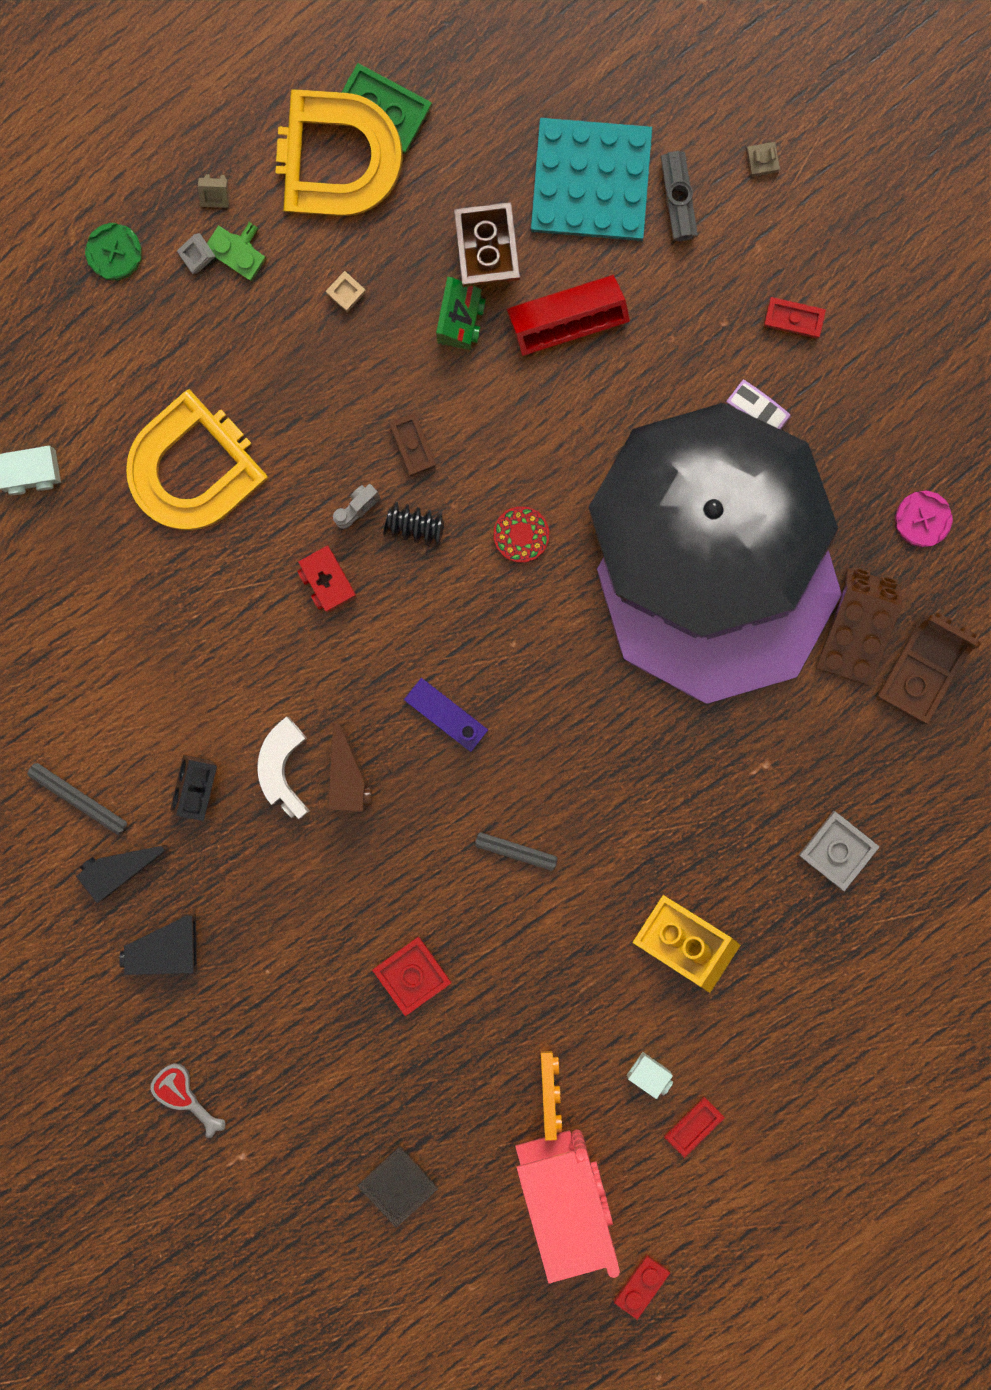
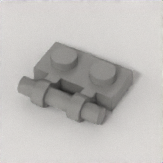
(362, 500)

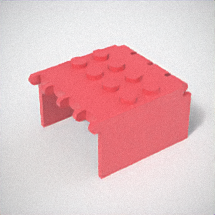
(567, 1206)

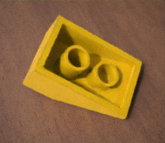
(686, 943)

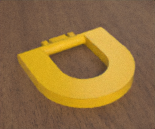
(345, 110)
(162, 435)

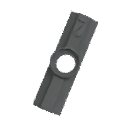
(677, 179)

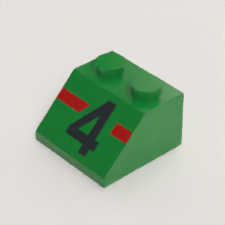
(459, 315)

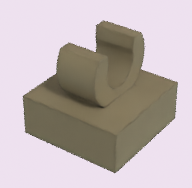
(763, 159)
(213, 192)

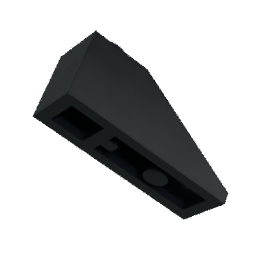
(109, 873)

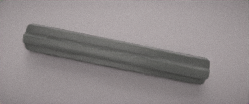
(77, 798)

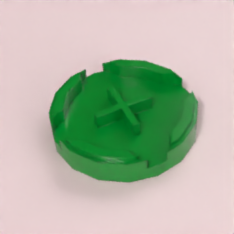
(113, 251)

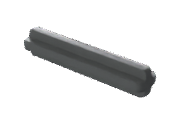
(516, 851)

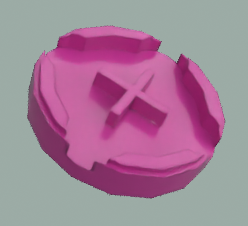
(923, 519)

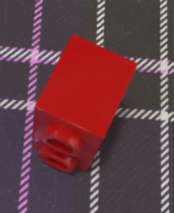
(325, 563)

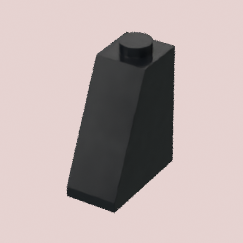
(164, 950)

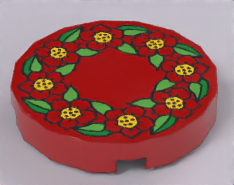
(521, 534)

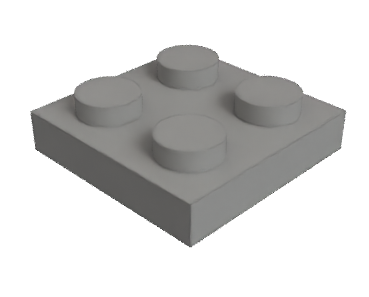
(838, 851)

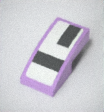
(757, 404)

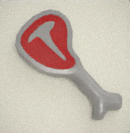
(173, 1090)

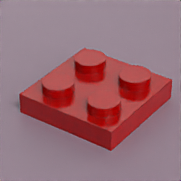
(412, 976)

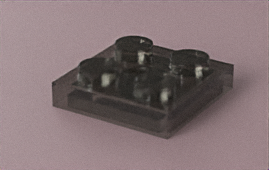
(398, 1186)

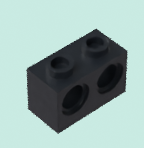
(193, 787)

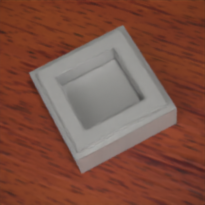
(196, 253)

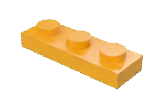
(551, 1095)

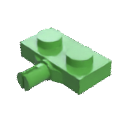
(237, 251)

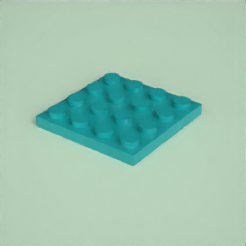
(591, 179)

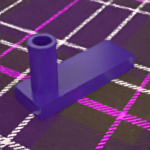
(446, 714)

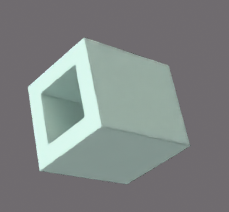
(650, 1076)

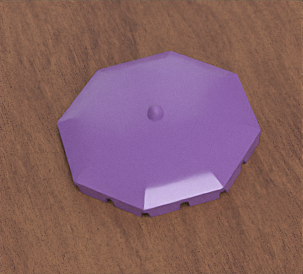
(729, 662)

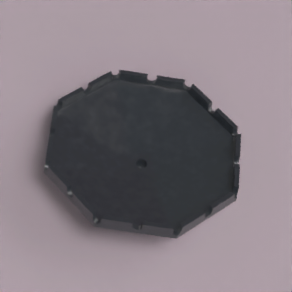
(713, 521)

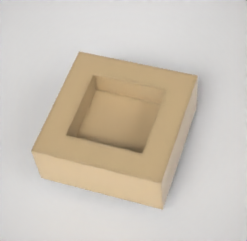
(345, 291)

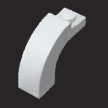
(271, 766)

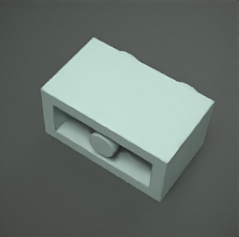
(29, 469)

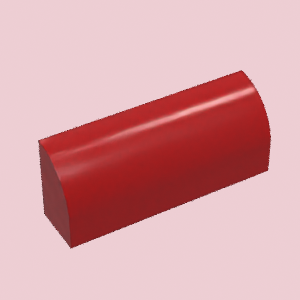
(568, 315)

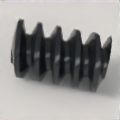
(414, 524)

